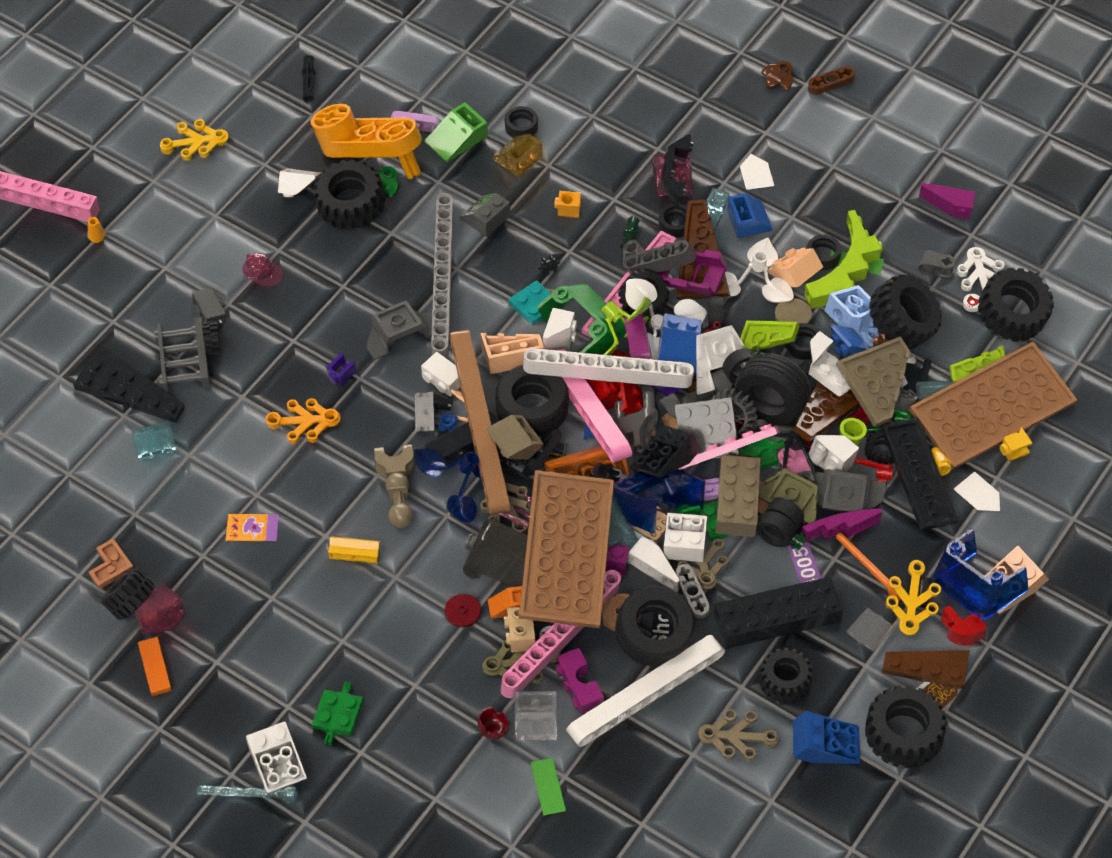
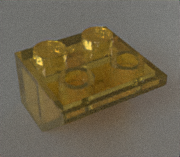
(519, 154)

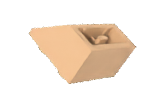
(796, 266)

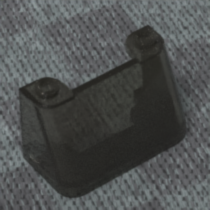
(497, 554)

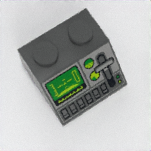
(487, 213)

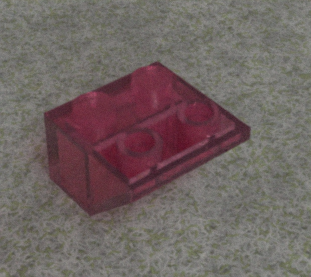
(682, 172)
(160, 611)

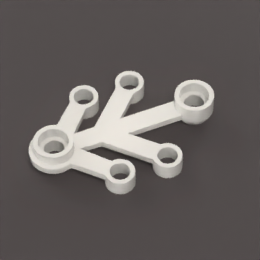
(977, 257)

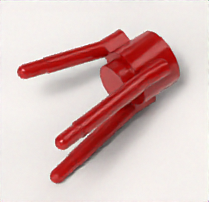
(882, 471)

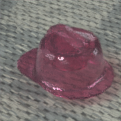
(262, 270)

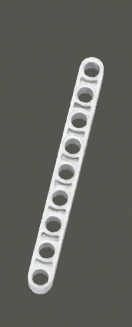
(608, 368)
(645, 690)

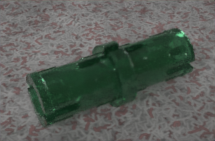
(630, 231)

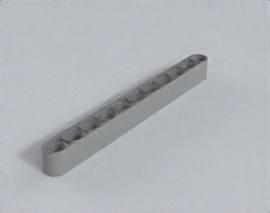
(442, 275)

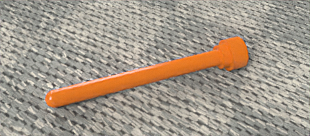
(866, 563)

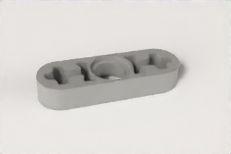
(703, 601)

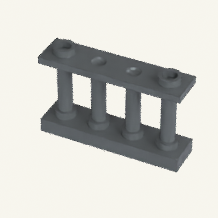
(199, 360)

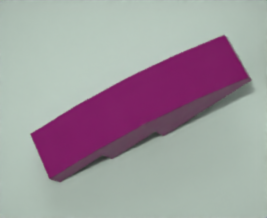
(847, 523)

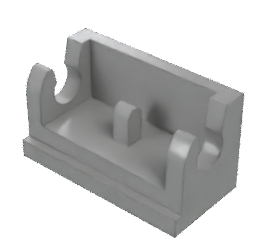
(424, 412)

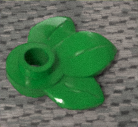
(389, 182)

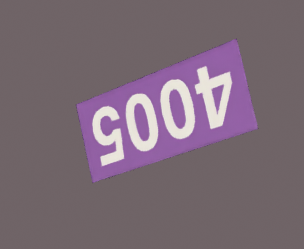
(804, 563)

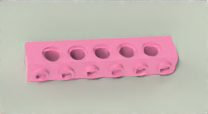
(48, 197)

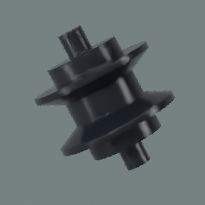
(548, 265)

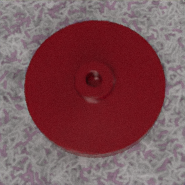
(462, 610)

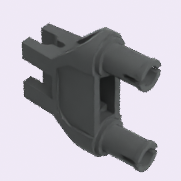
(639, 425)

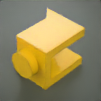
(1015, 445)

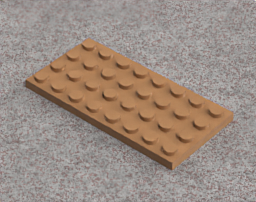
(993, 404)
(566, 549)

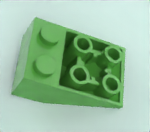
(457, 132)

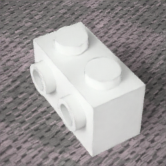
(441, 374)

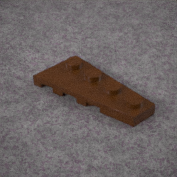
(935, 667)

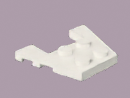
(711, 353)

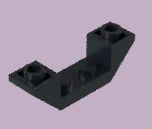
(672, 187)

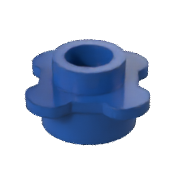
(447, 418)

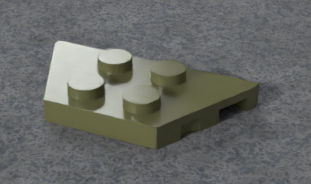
(794, 488)

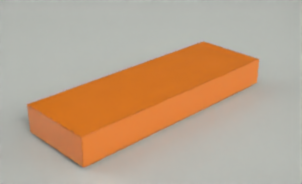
(154, 666)

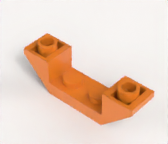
(506, 599)

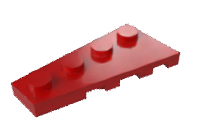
(629, 393)

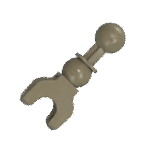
(397, 484)

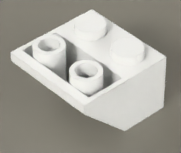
(833, 452)
(685, 537)

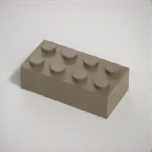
(738, 495)

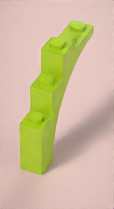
(852, 268)

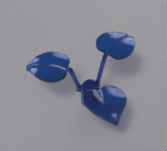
(431, 464)

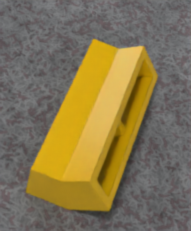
(354, 549)

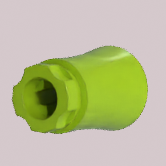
(853, 429)

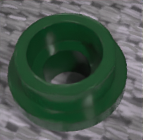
(798, 541)

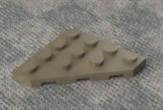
(876, 378)

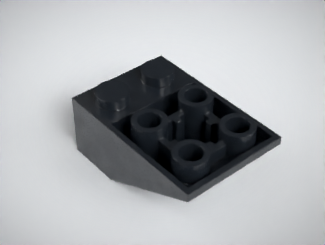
(666, 452)

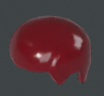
(492, 724)

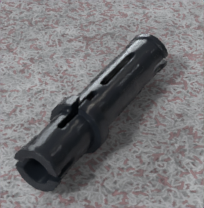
(308, 93)

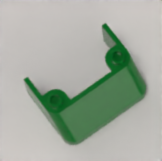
(592, 303)

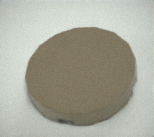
(793, 311)

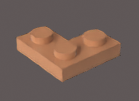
(115, 564)

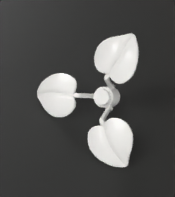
(760, 258)
(635, 292)

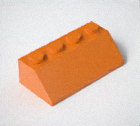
(583, 462)

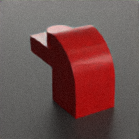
(963, 631)

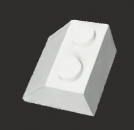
(560, 330)

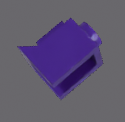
(340, 371)

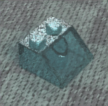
(153, 440)

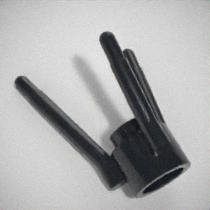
(796, 443)

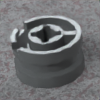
(905, 400)

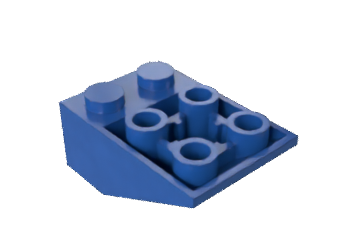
(825, 740)

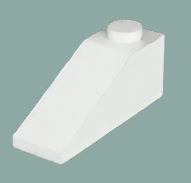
(650, 559)

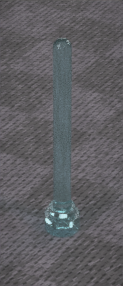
(288, 794)

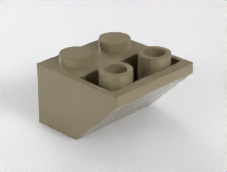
(515, 437)

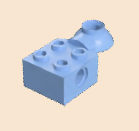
(851, 310)

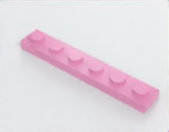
(732, 444)

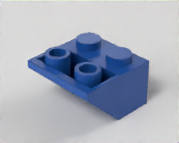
(748, 215)
(846, 341)

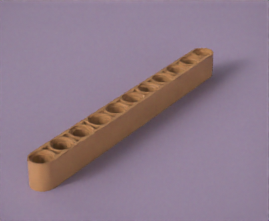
(479, 421)

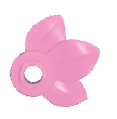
(796, 461)

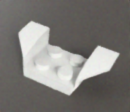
(824, 365)

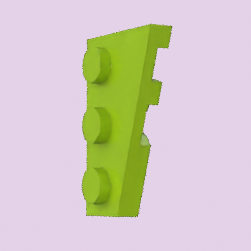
(768, 334)
(966, 367)

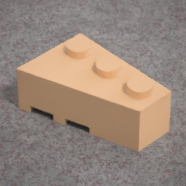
(507, 352)

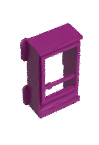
(712, 279)

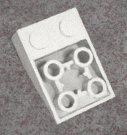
(275, 757)

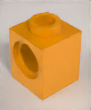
(568, 204)

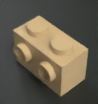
(521, 631)

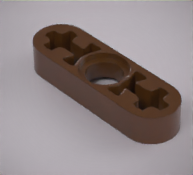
(824, 85)

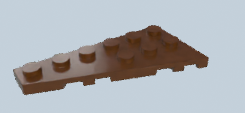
(701, 236)
(824, 411)

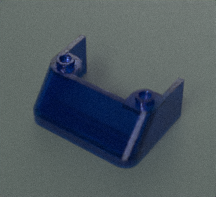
(641, 494)
(969, 587)

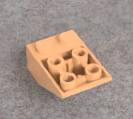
(1012, 562)

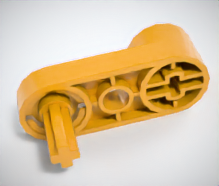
(351, 137)

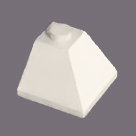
(295, 181)

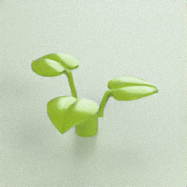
(615, 314)

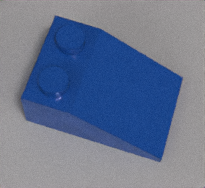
(678, 339)

